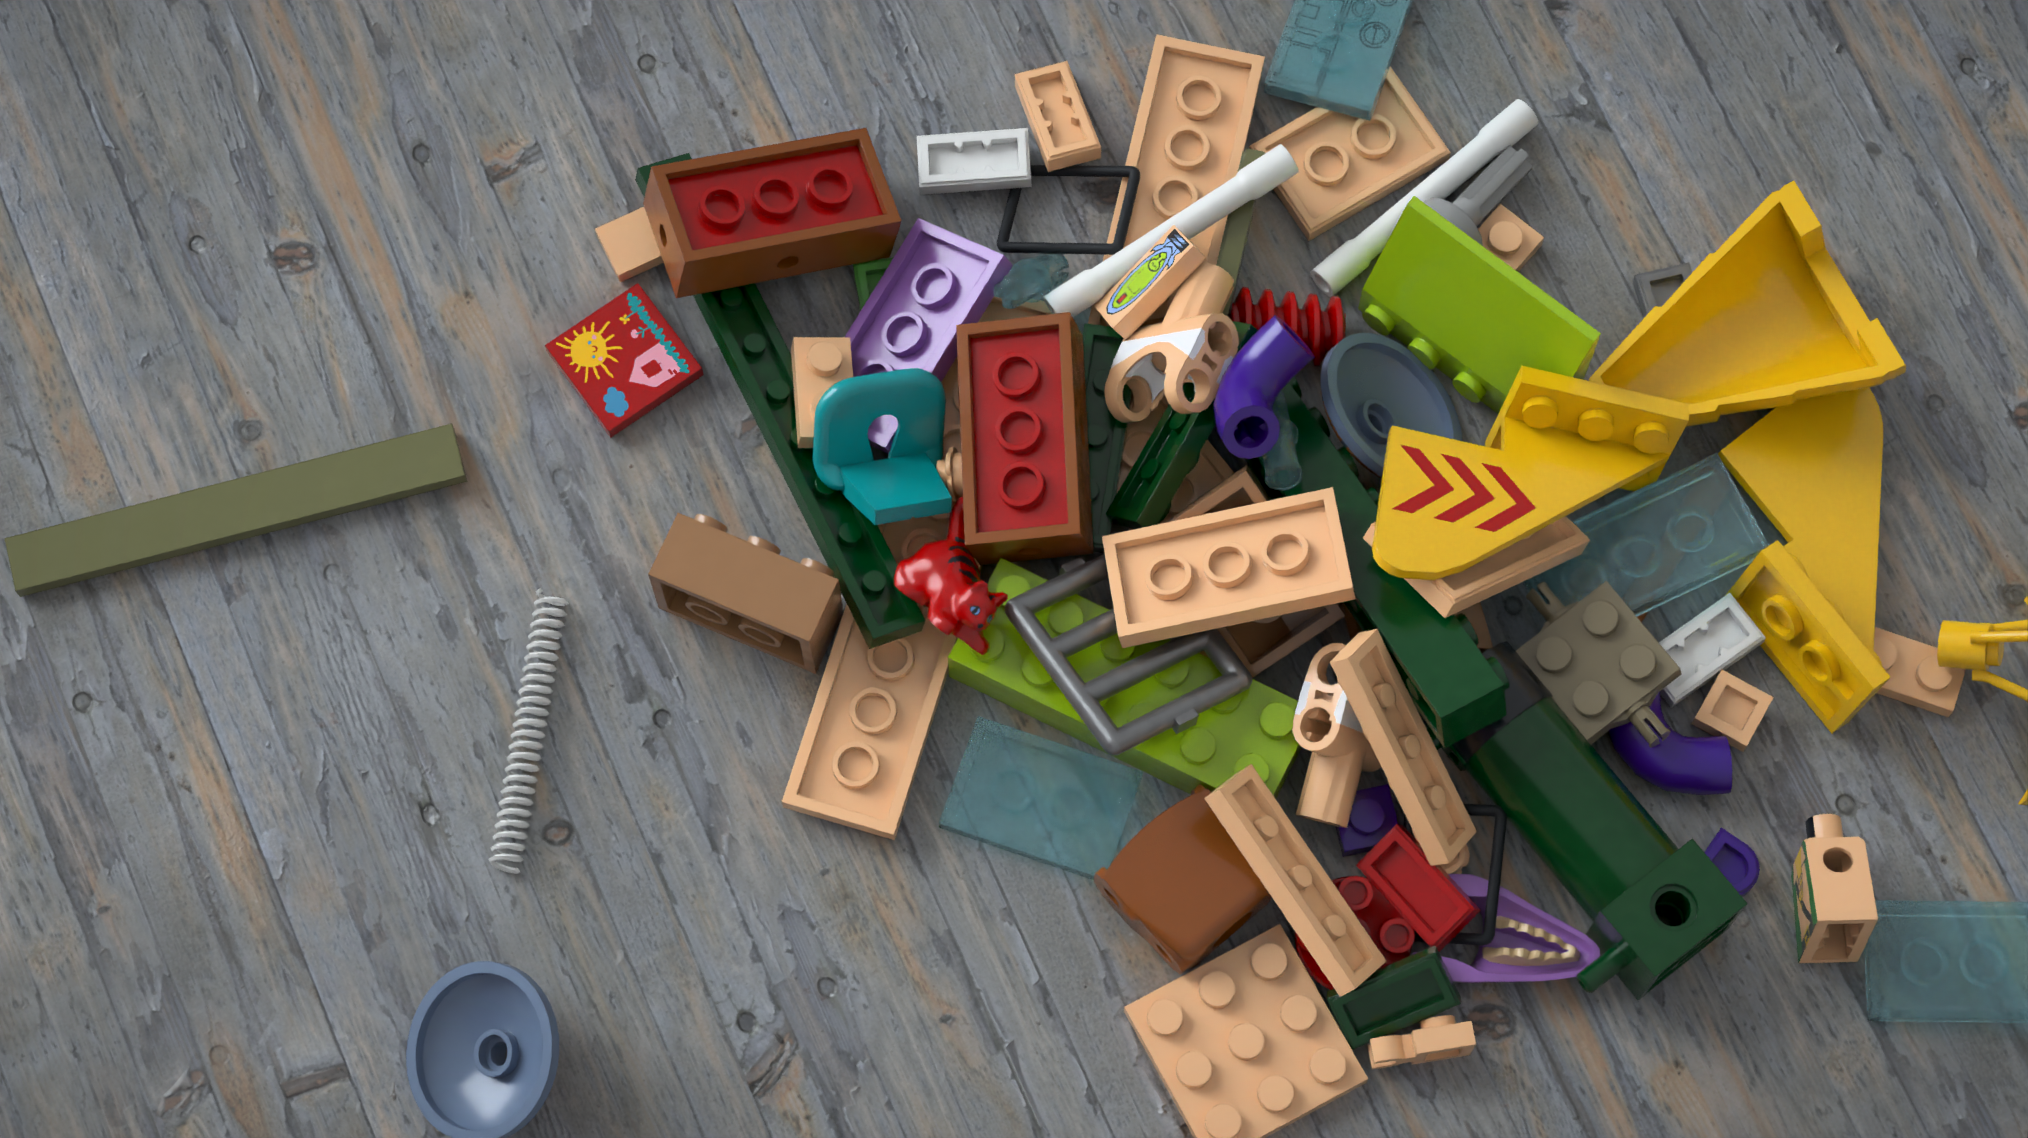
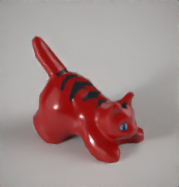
(949, 584)

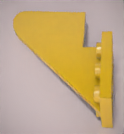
(1815, 598)

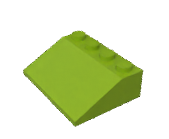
(1469, 310)

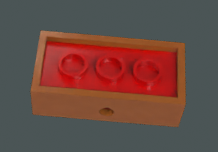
(771, 212)
(1024, 439)

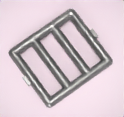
(1085, 697)

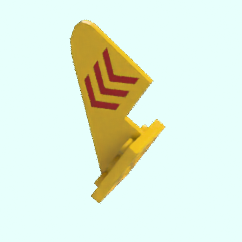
(1545, 457)

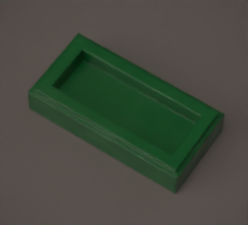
(1395, 998)

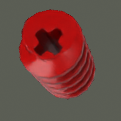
(1315, 327)

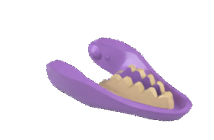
(1525, 945)

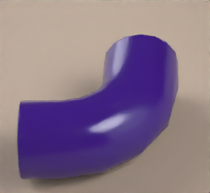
(1252, 386)
(1679, 761)

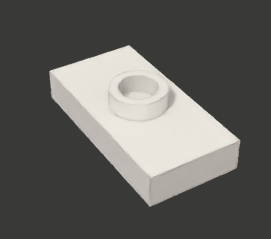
(974, 161)
(1707, 645)

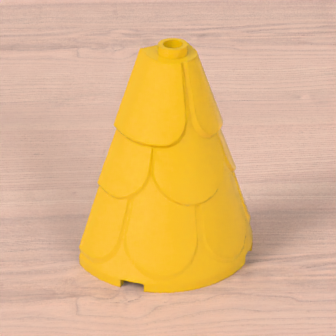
(1757, 324)

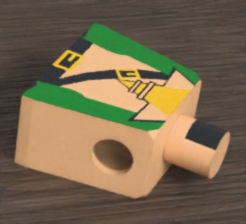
(1832, 894)

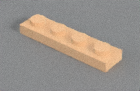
(1403, 747)
(1295, 880)

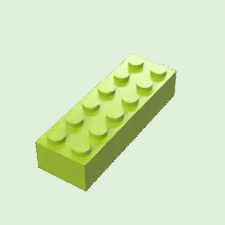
(1226, 738)

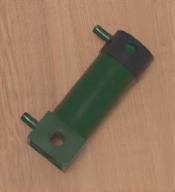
(1595, 838)

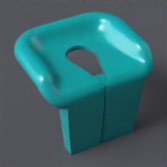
(908, 479)

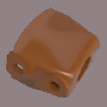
(1183, 883)

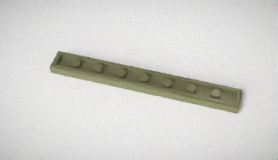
(235, 510)

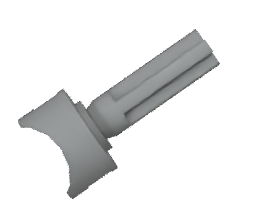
(1484, 192)

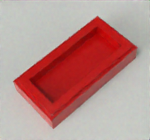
(1416, 890)

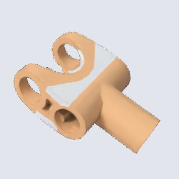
(1188, 346)
(1337, 743)

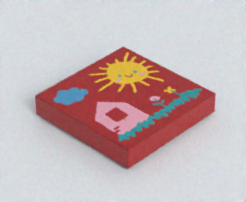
(624, 360)

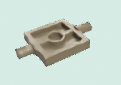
(1599, 663)

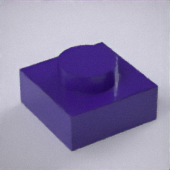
(1369, 820)

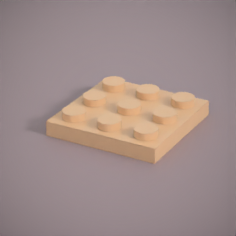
(1246, 1041)

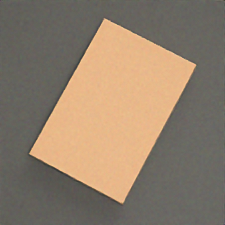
(1353, 160)

